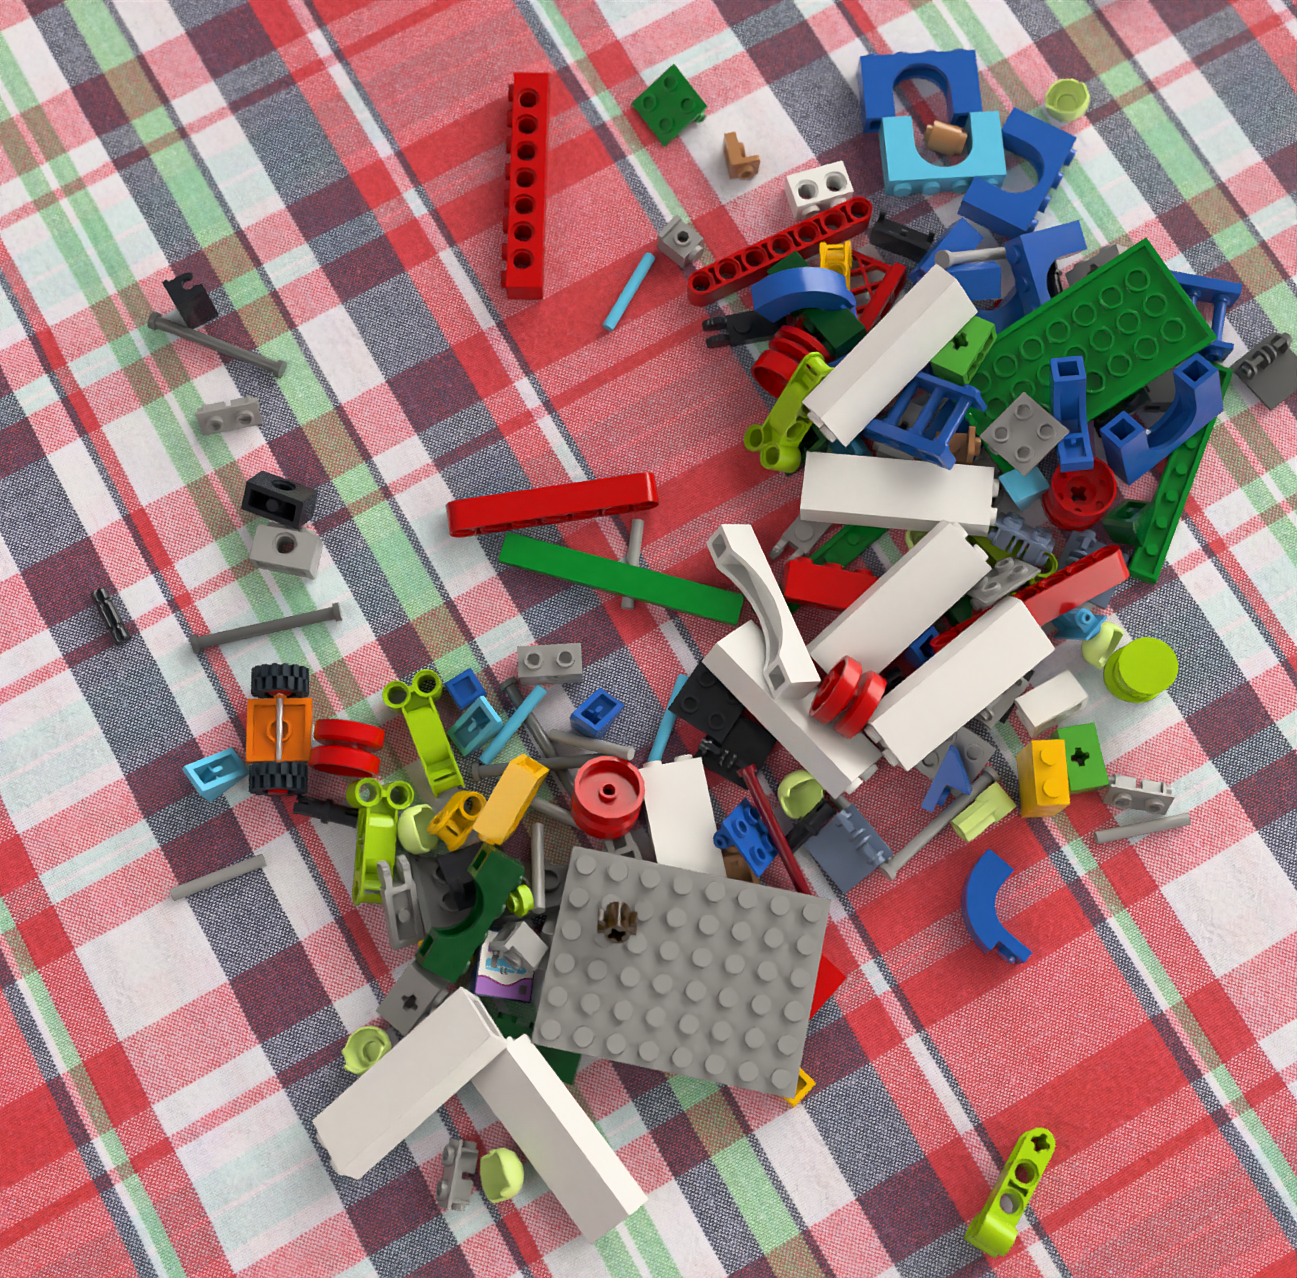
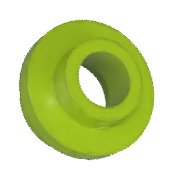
(520, 901)

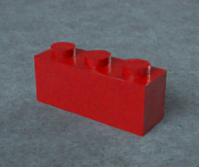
(823, 586)

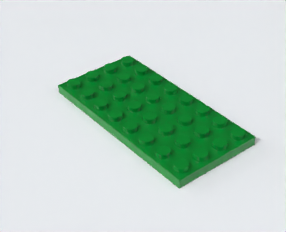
(1122, 319)

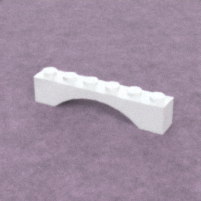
(788, 663)

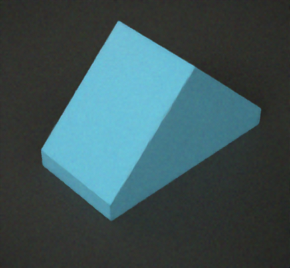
(1025, 489)
(475, 727)
(216, 773)

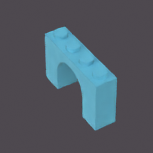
(909, 173)

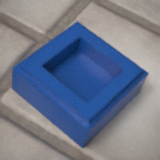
(465, 689)

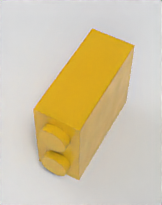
(1042, 778)

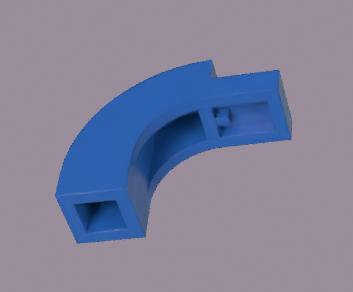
(801, 289)
(1068, 406)
(979, 908)

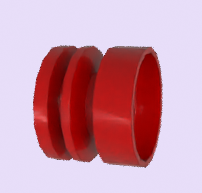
(785, 352)
(1093, 487)

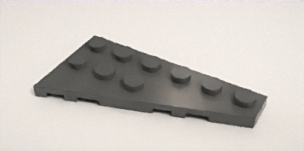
(440, 909)

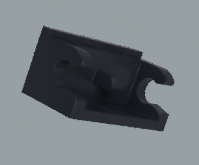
(900, 239)
(191, 303)

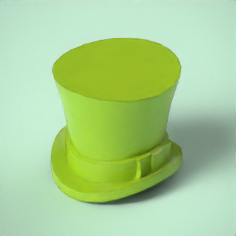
(1140, 670)

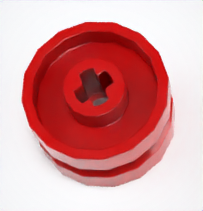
(847, 697)
(346, 748)
(607, 797)

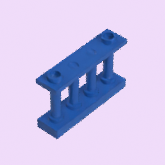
(1221, 295)
(911, 440)

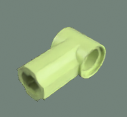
(987, 808)

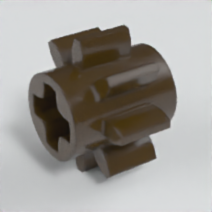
(617, 922)

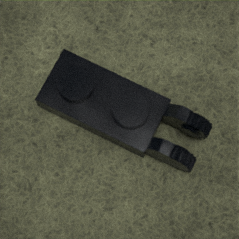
(741, 329)

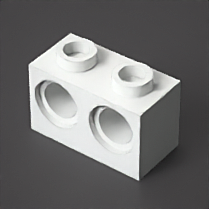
(816, 184)

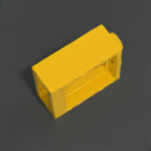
(510, 800)

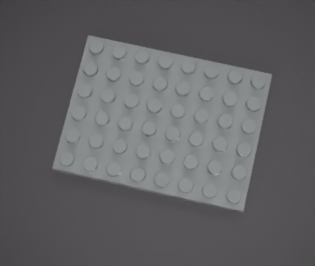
(703, 989)

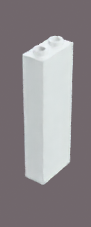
(889, 356)
(897, 493)
(903, 601)
(957, 683)
(824, 753)
(681, 815)
(408, 1084)
(558, 1139)

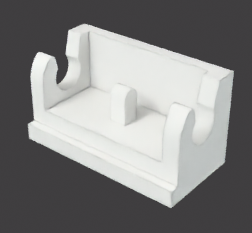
(1050, 703)

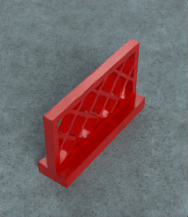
(886, 290)

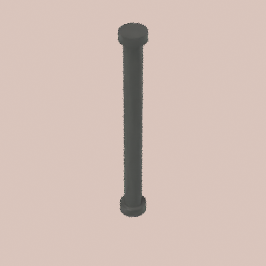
(156, 322)
(267, 627)
(509, 686)
(559, 763)

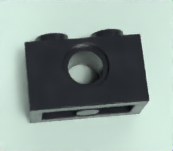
(279, 499)

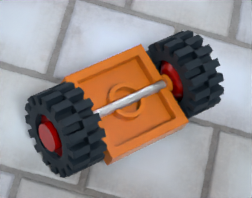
(279, 730)

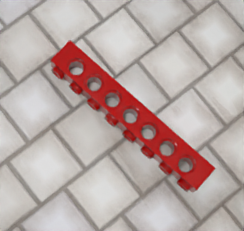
(535, 90)

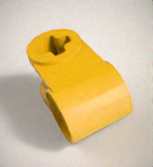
(837, 258)
(453, 823)

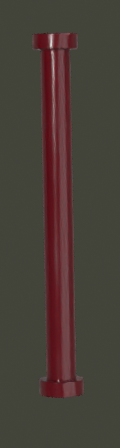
(774, 829)

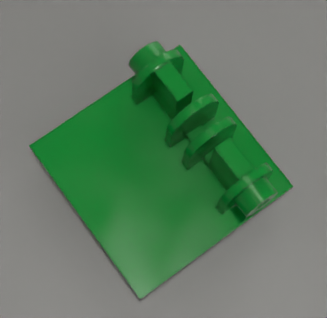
(670, 105)

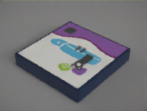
(496, 978)

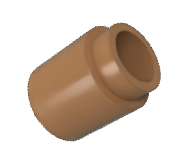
(945, 138)

